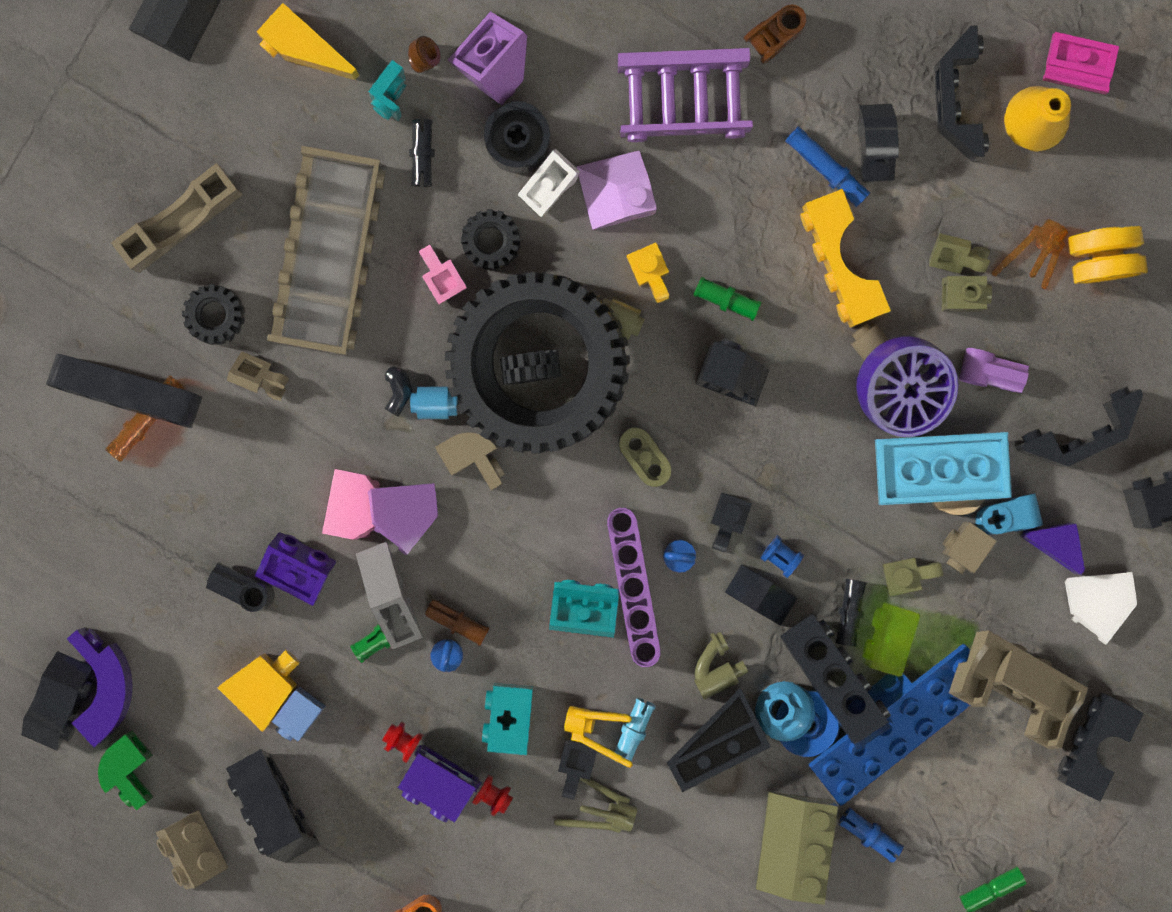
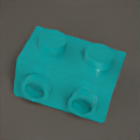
(584, 608)

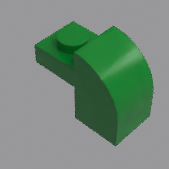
(118, 769)

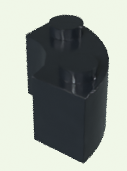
(58, 701)

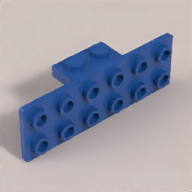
(916, 714)

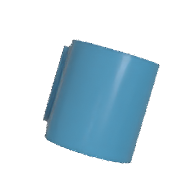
(1014, 515)

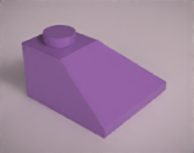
(493, 57)

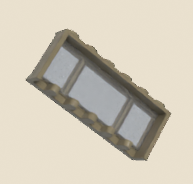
(327, 251)

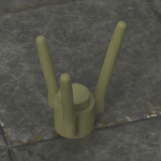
(619, 815)

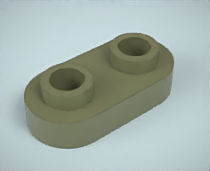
(645, 457)

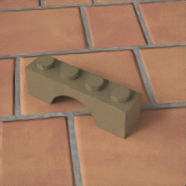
(199, 204)

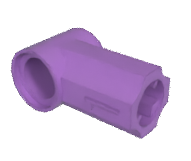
(985, 369)

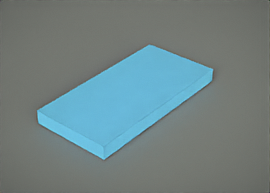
(943, 468)

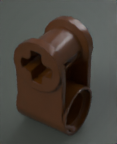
(771, 36)

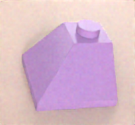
(616, 190)

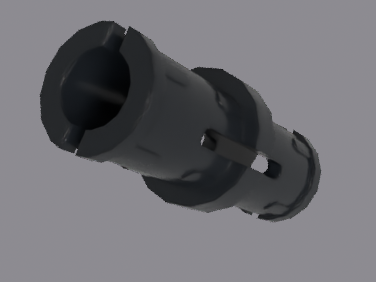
(421, 153)
(851, 612)

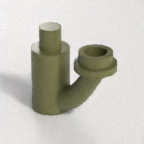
(715, 681)

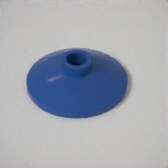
(819, 738)

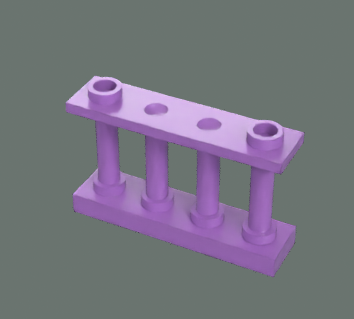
(699, 64)

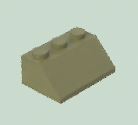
(797, 847)

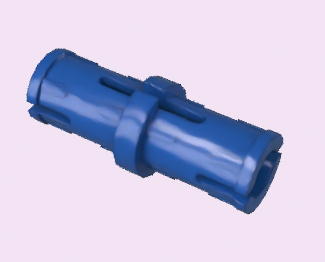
(870, 835)

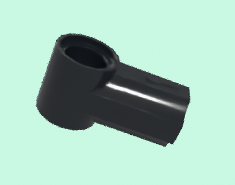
(238, 587)

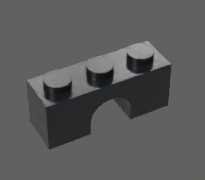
(1106, 719)

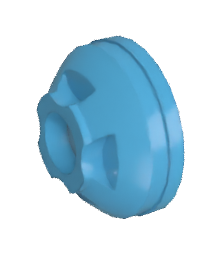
(800, 713)

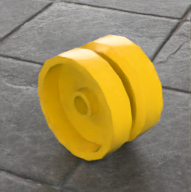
(1107, 253)

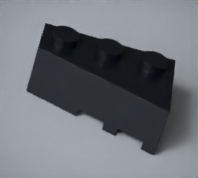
(732, 372)
(719, 744)
(269, 807)

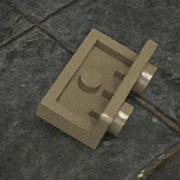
(191, 851)

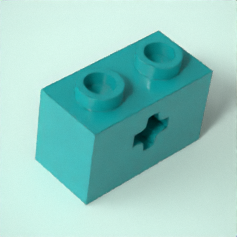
(511, 738)

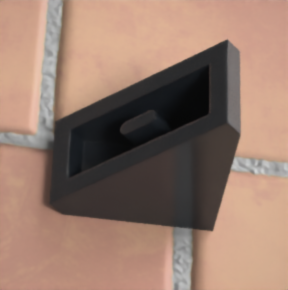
(760, 595)

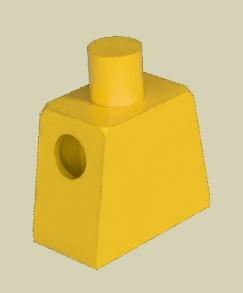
(262, 687)

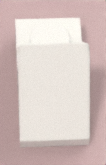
(549, 183)

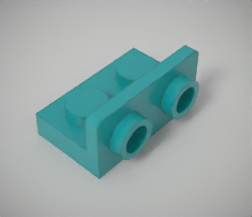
(388, 86)

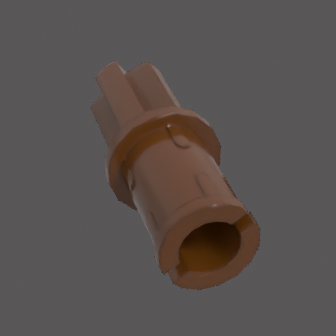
(457, 622)

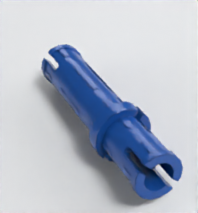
(832, 171)

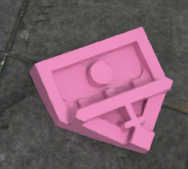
(348, 506)

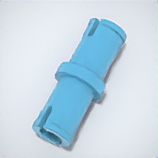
(635, 730)

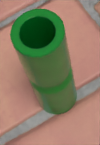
(994, 889)

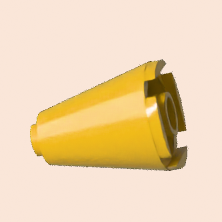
(1038, 117)

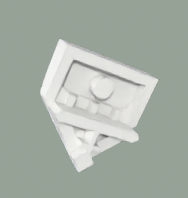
(1101, 602)

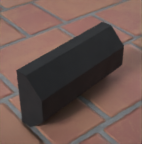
(174, 23)

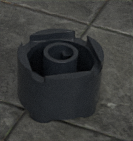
(505, 123)

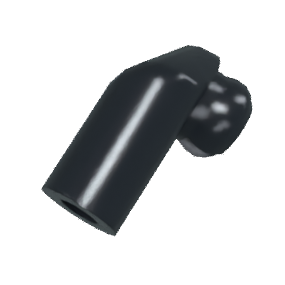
(400, 387)

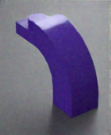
(113, 686)

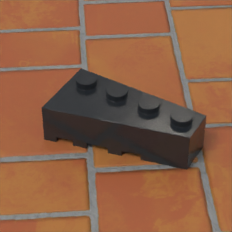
(1150, 501)

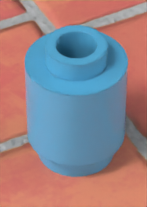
(433, 403)

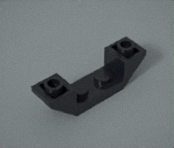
(970, 137)
(1121, 412)

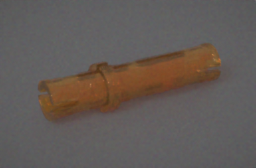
(135, 429)

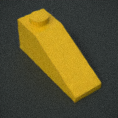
(298, 43)

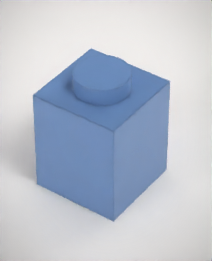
(297, 715)

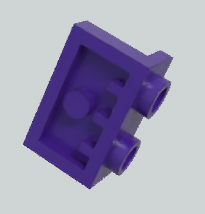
(295, 568)

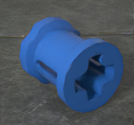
(782, 556)

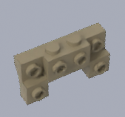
(1023, 679)

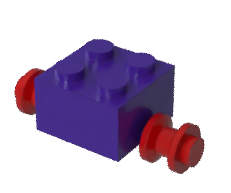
(440, 781)

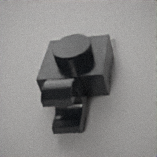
(730, 517)
(576, 762)

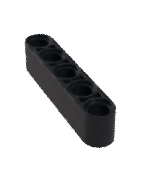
(124, 390)

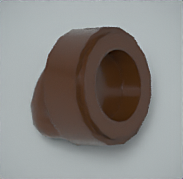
(423, 54)

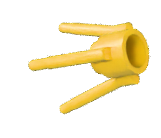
(583, 720)

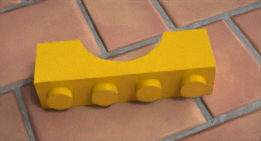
(858, 297)

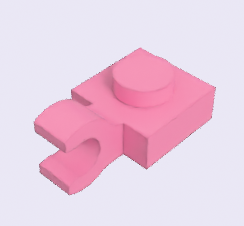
(443, 278)

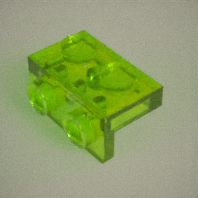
(891, 639)

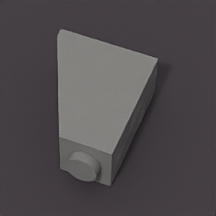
(388, 595)

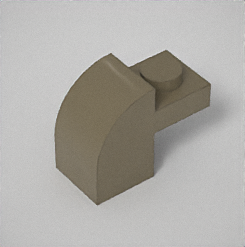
(468, 449)

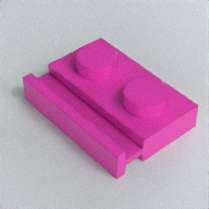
(1080, 63)

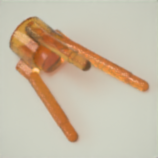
(1049, 240)

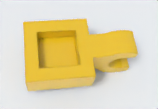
(648, 268)

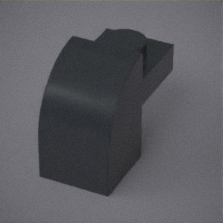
(879, 142)

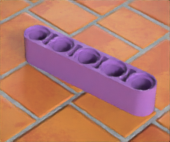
(630, 603)

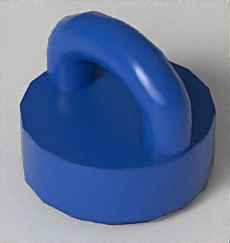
(679, 556)
(447, 655)

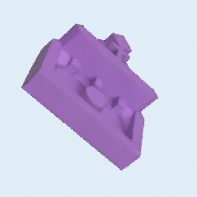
(403, 513)

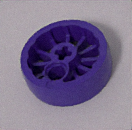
(918, 353)

